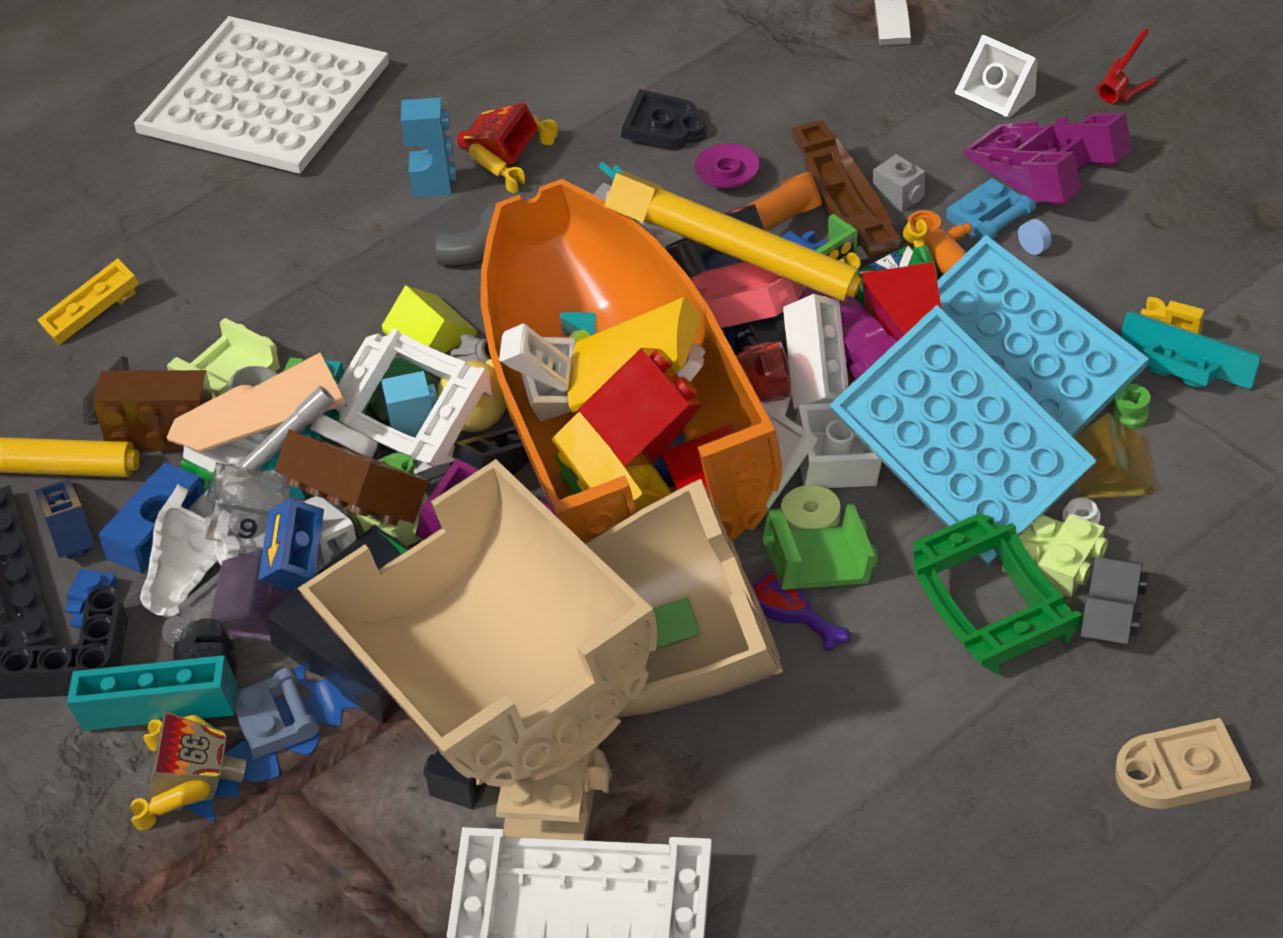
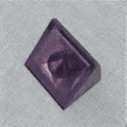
(244, 601)

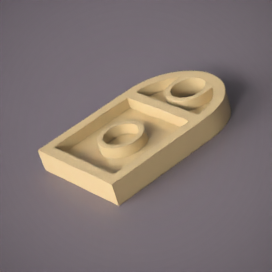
(1181, 766)

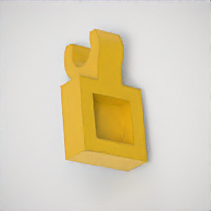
(1175, 313)

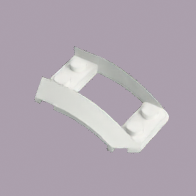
(446, 418)

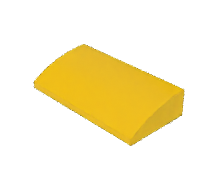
(602, 354)

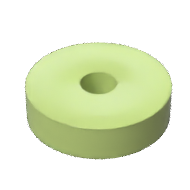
(811, 498)

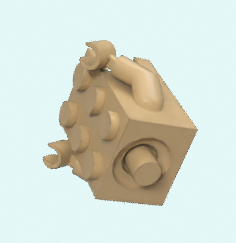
(556, 804)

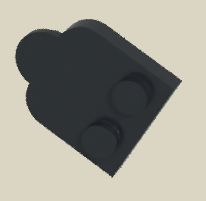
(663, 121)

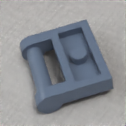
(261, 719)

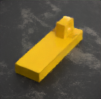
(109, 286)

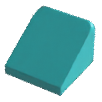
(578, 321)

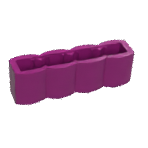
(862, 335)

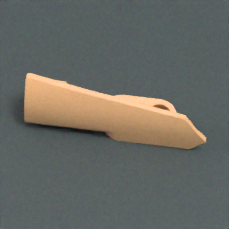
(253, 409)

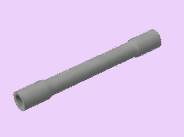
(304, 414)

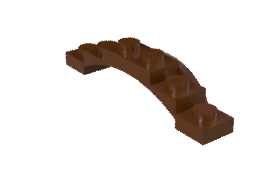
(845, 188)

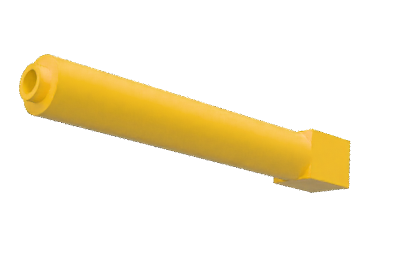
(653, 204)
(68, 457)

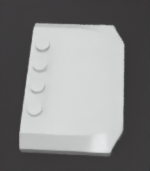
(578, 888)

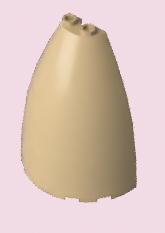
(682, 552)

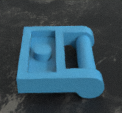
(985, 204)

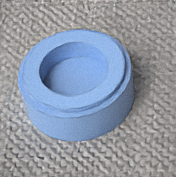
(1034, 237)

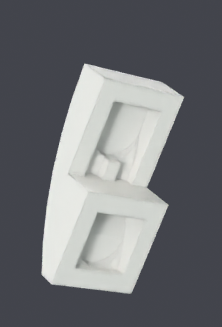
(892, 22)

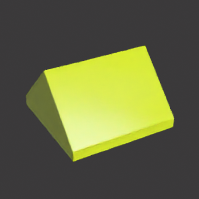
(427, 320)

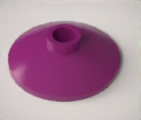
(726, 165)

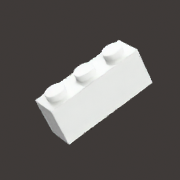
(815, 350)

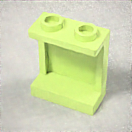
(231, 352)

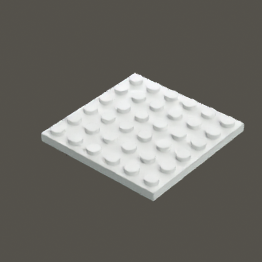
(263, 94)

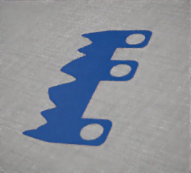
(323, 703)

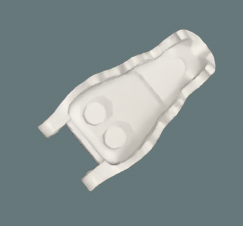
(177, 556)

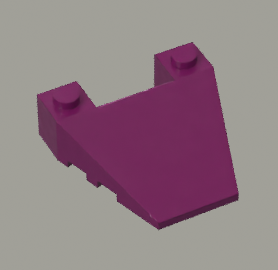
(1046, 159)

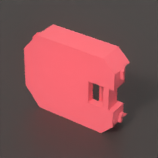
(745, 293)

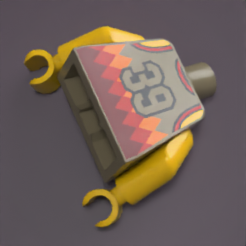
(185, 766)

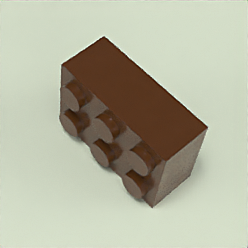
(145, 402)

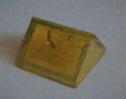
(1120, 461)

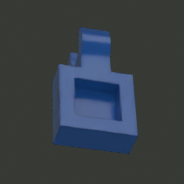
(81, 587)

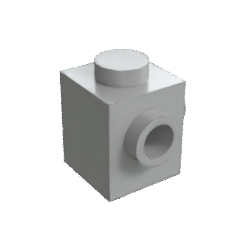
(899, 183)

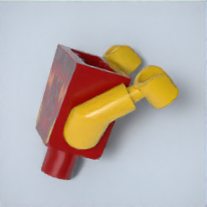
(500, 138)

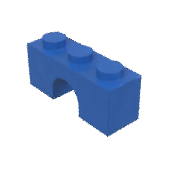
(130, 533)

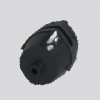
(205, 639)

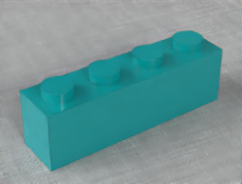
(147, 691)

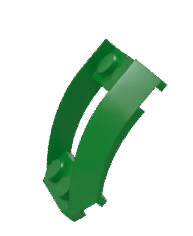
(1015, 634)

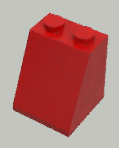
(900, 296)
(642, 407)

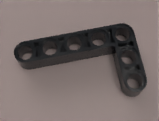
(49, 668)

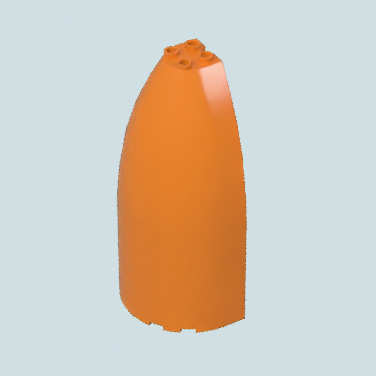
(582, 257)

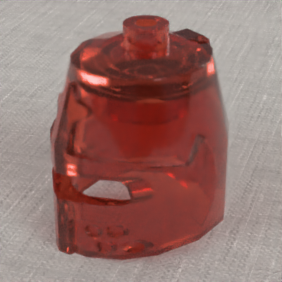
(766, 370)

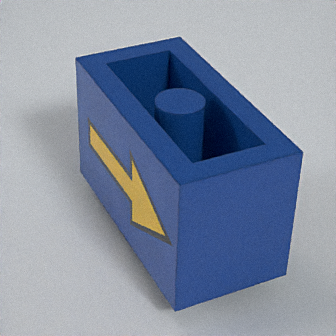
(291, 544)

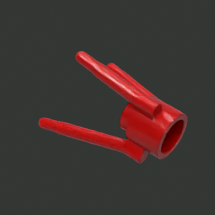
(1116, 82)

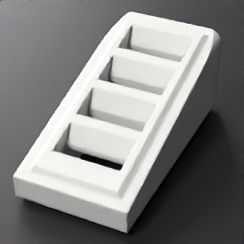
(523, 351)

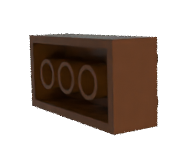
(350, 479)

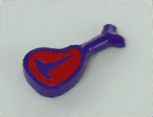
(792, 607)

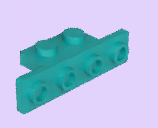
(1189, 354)

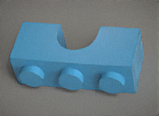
(426, 126)

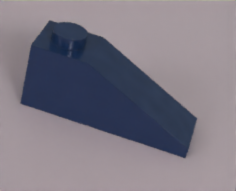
(65, 519)

